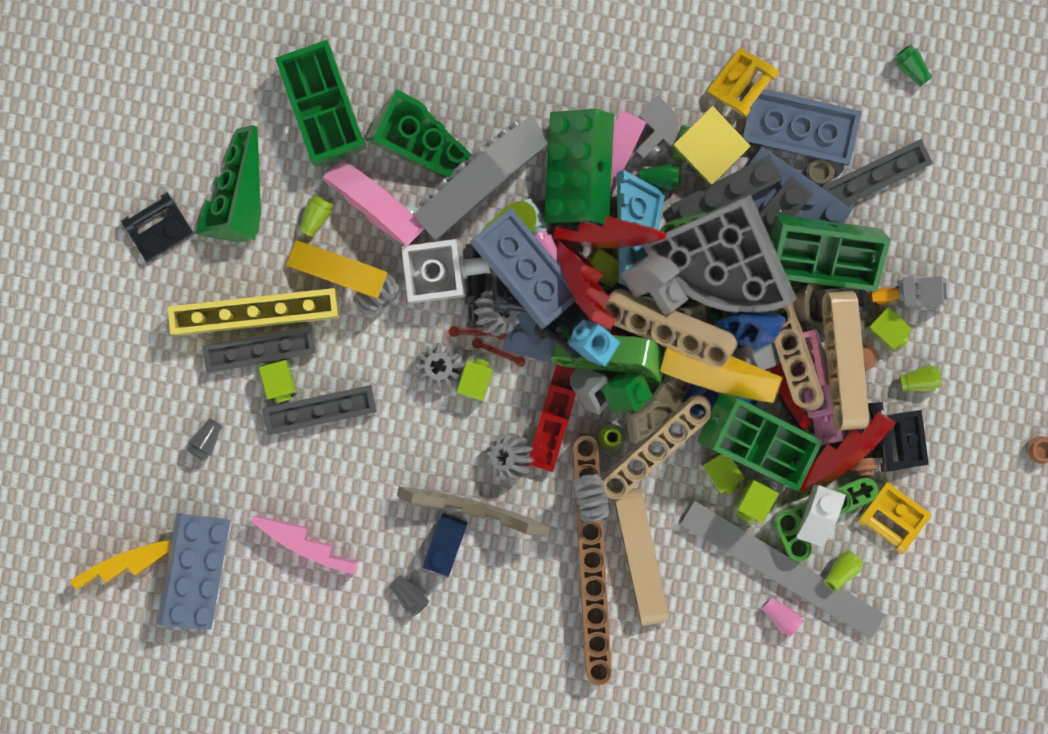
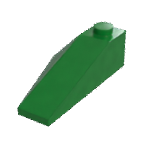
(413, 134)
(236, 202)

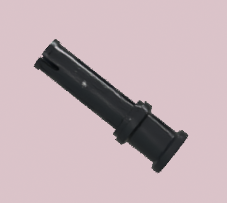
(475, 289)

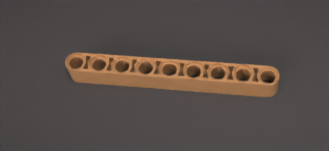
(588, 573)

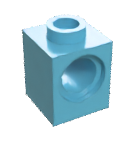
(593, 342)

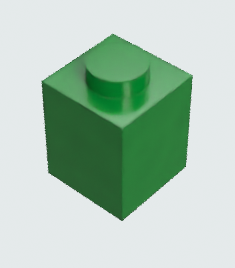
(627, 392)

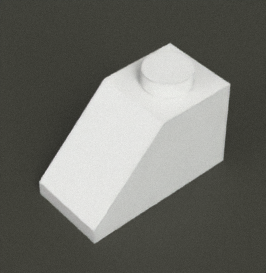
(820, 515)

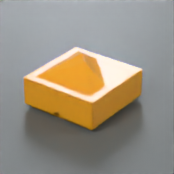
(883, 295)

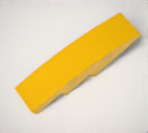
(337, 269)
(734, 377)
(136, 560)

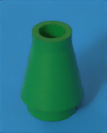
(912, 64)
(662, 176)

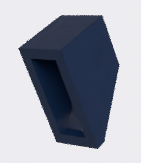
(445, 545)

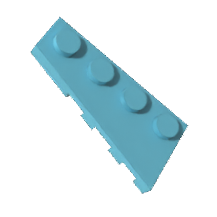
(637, 204)

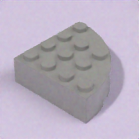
(480, 176)
(727, 260)

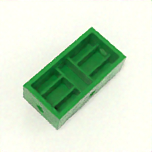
(320, 103)
(573, 183)
(830, 252)
(759, 441)

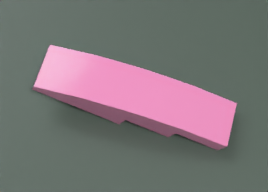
(625, 136)
(374, 202)
(822, 416)
(296, 539)

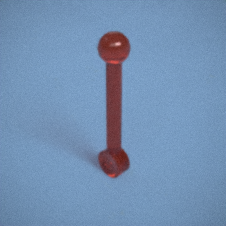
(455, 331)
(477, 343)

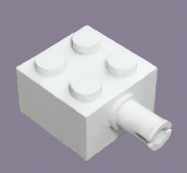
(439, 270)

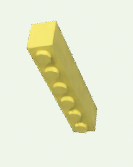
(254, 312)

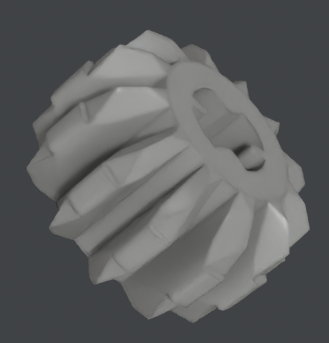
(371, 306)
(492, 321)
(440, 376)
(509, 456)
(591, 498)

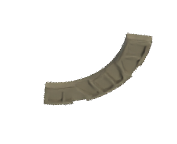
(666, 397)
(474, 508)

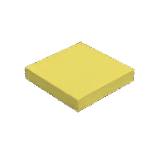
(711, 145)

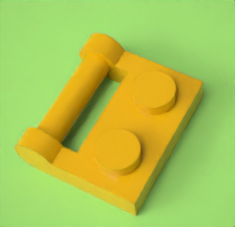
(737, 76)
(898, 509)

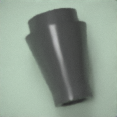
(204, 440)
(410, 596)

